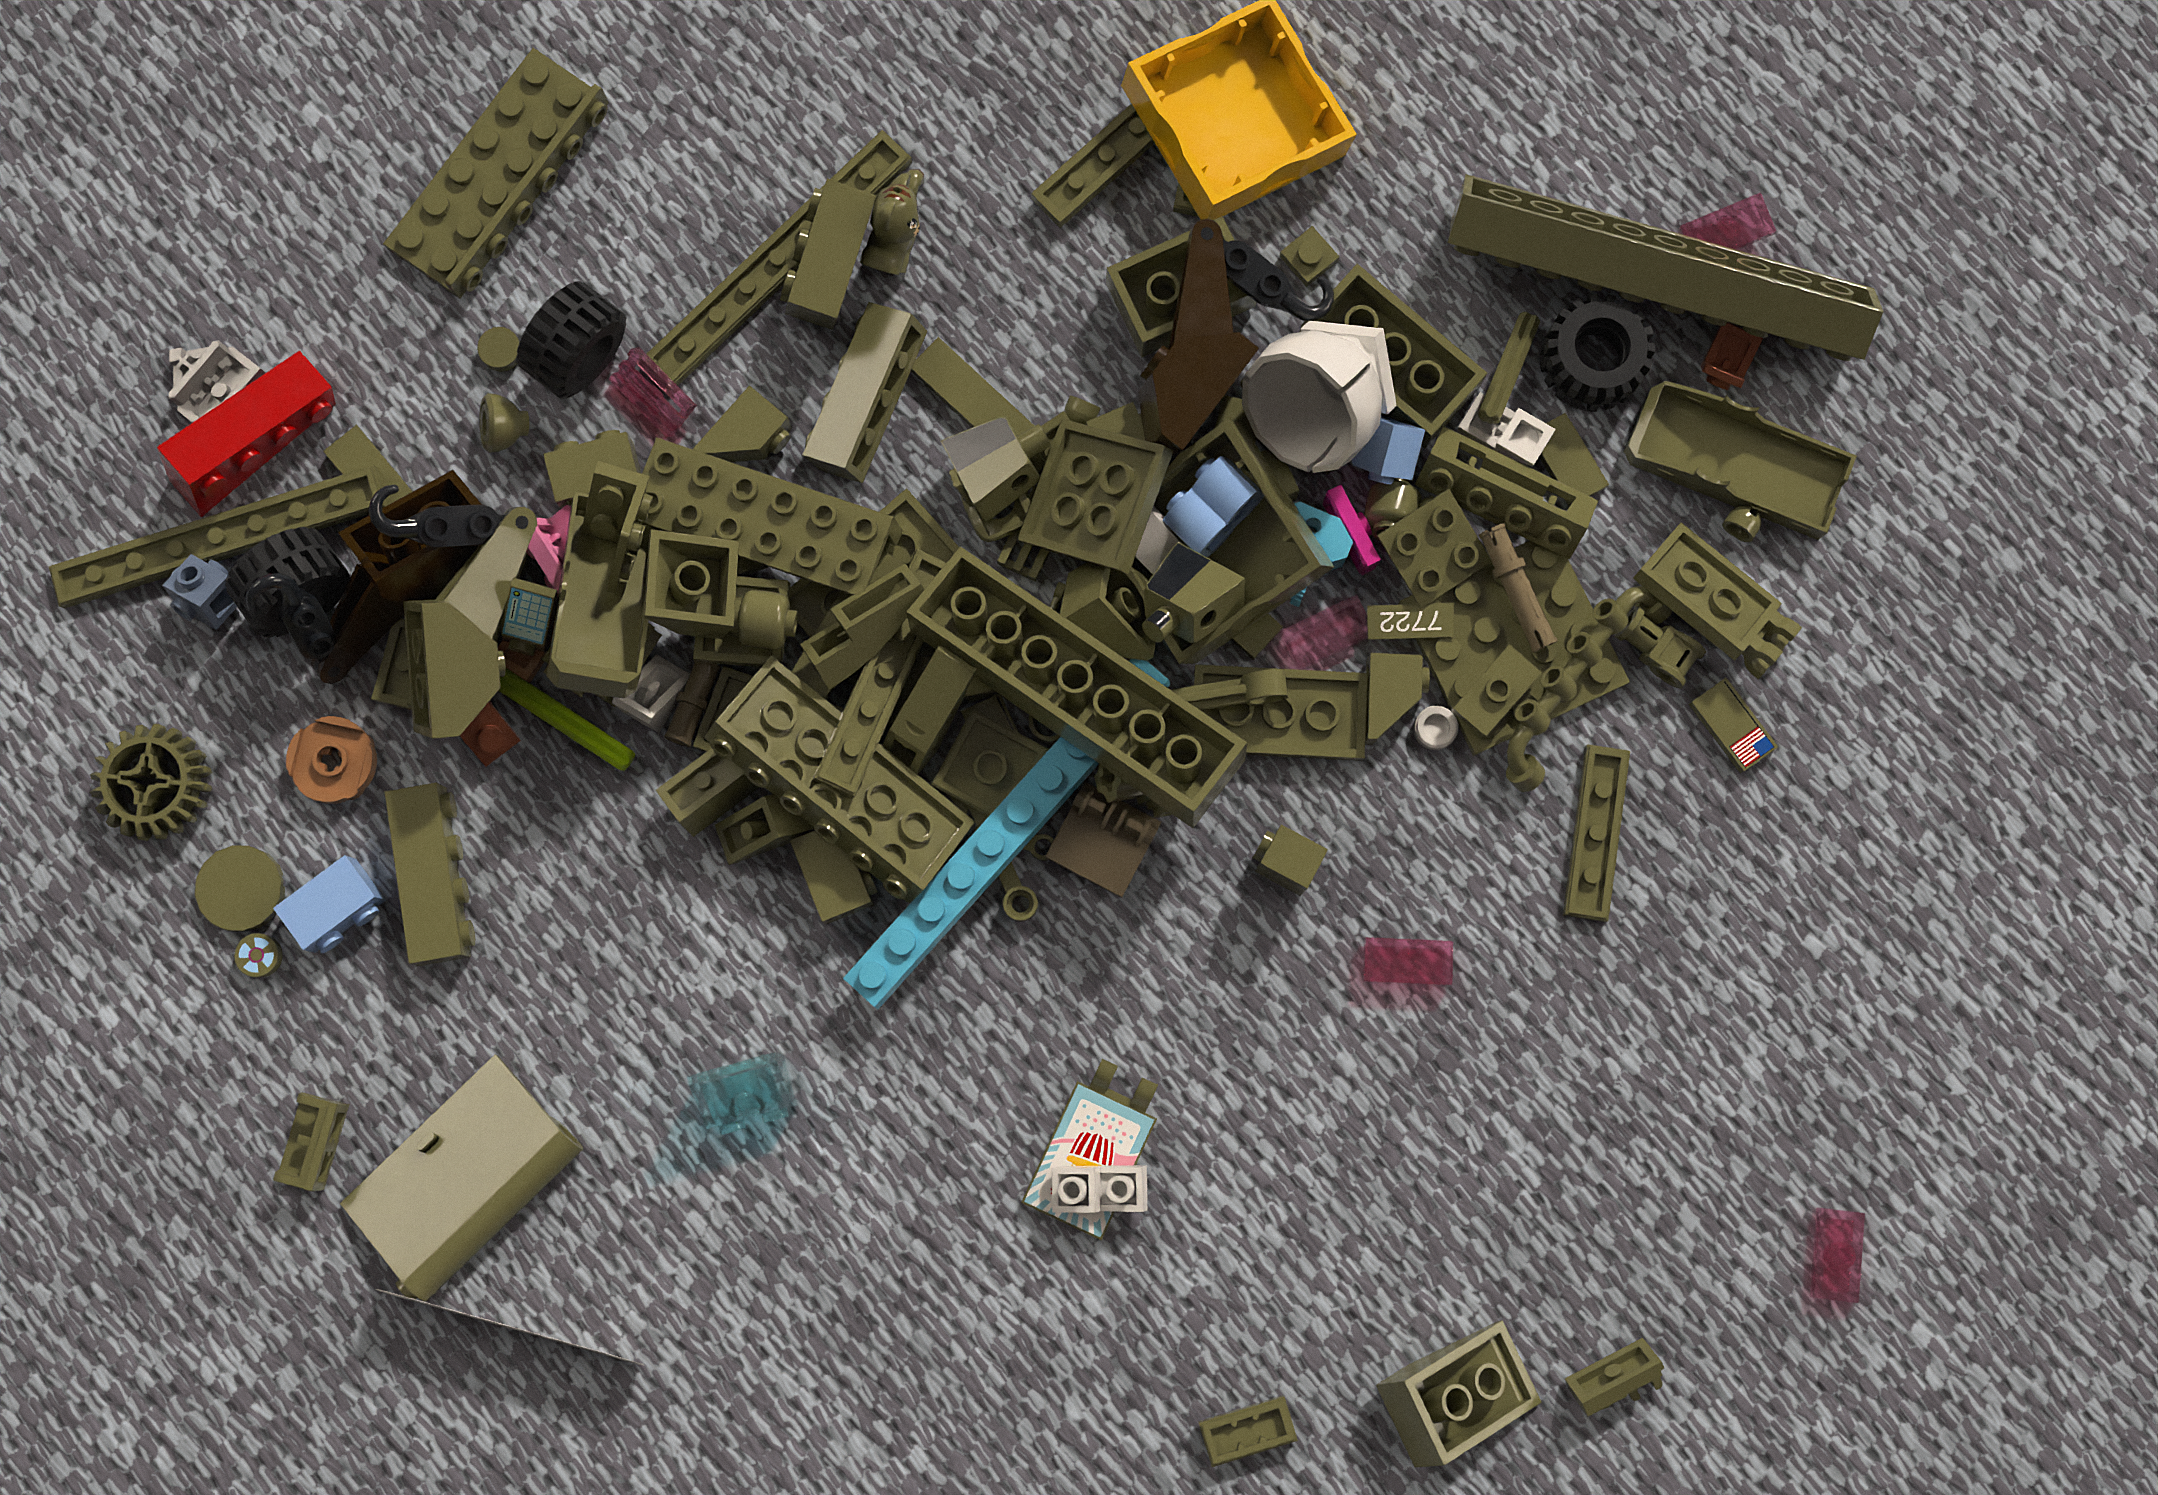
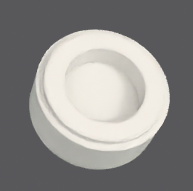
(1435, 727)

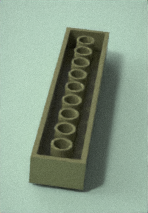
(1665, 268)

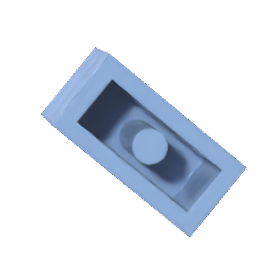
(330, 905)

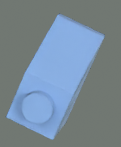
(1391, 451)

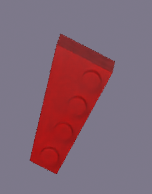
(245, 432)

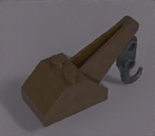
(1203, 349)
(383, 578)

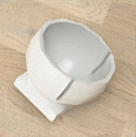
(1319, 394)

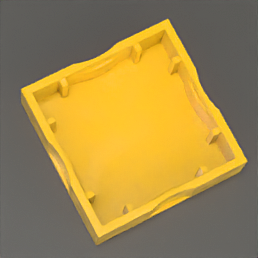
(1237, 109)

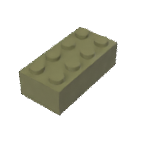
(1427, 370)

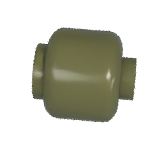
(1389, 504)
(764, 619)

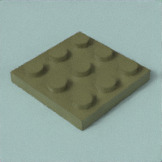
(1095, 495)

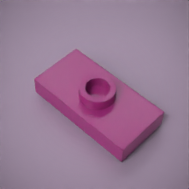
(1362, 550)

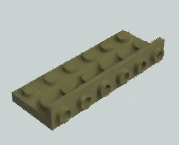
(497, 173)
(892, 825)

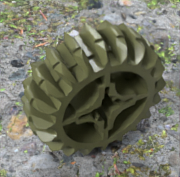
(150, 798)

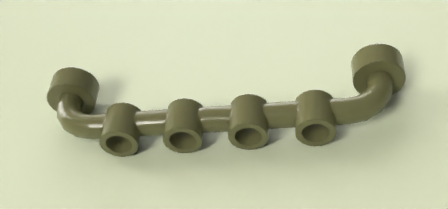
(1524, 769)

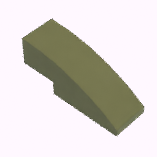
(862, 626)

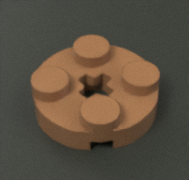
(320, 739)

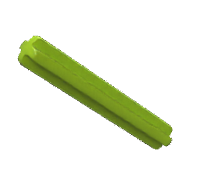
(566, 721)

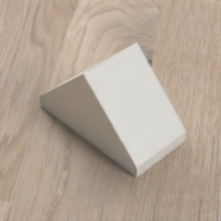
(654, 694)

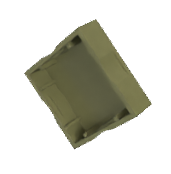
(1267, 548)

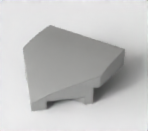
(208, 377)

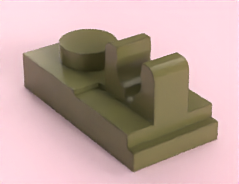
(1615, 1377)

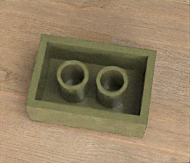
(827, 253)
(1149, 286)

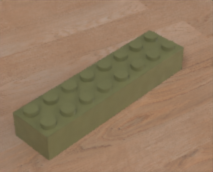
(1078, 687)

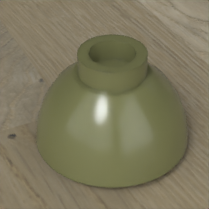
(501, 423)

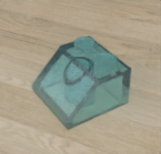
(744, 1092)

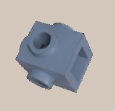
(200, 591)

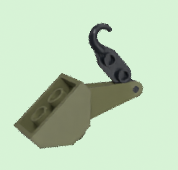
(451, 638)

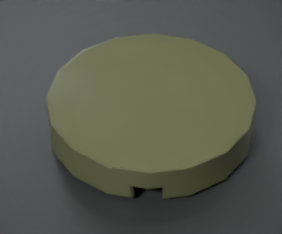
(239, 888)

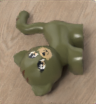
(894, 224)

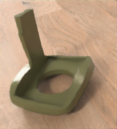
(994, 528)

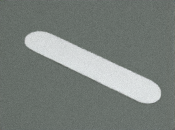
(581, 1347)

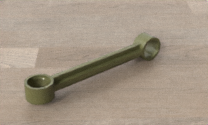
(1251, 689)

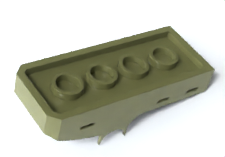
(1738, 457)
(596, 632)

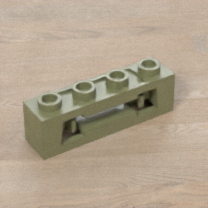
(1507, 493)

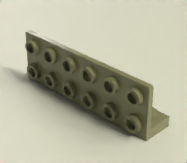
(770, 517)

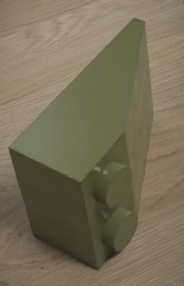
(1458, 1395)

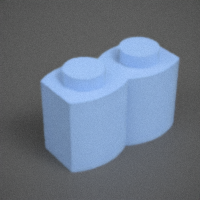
(1212, 506)

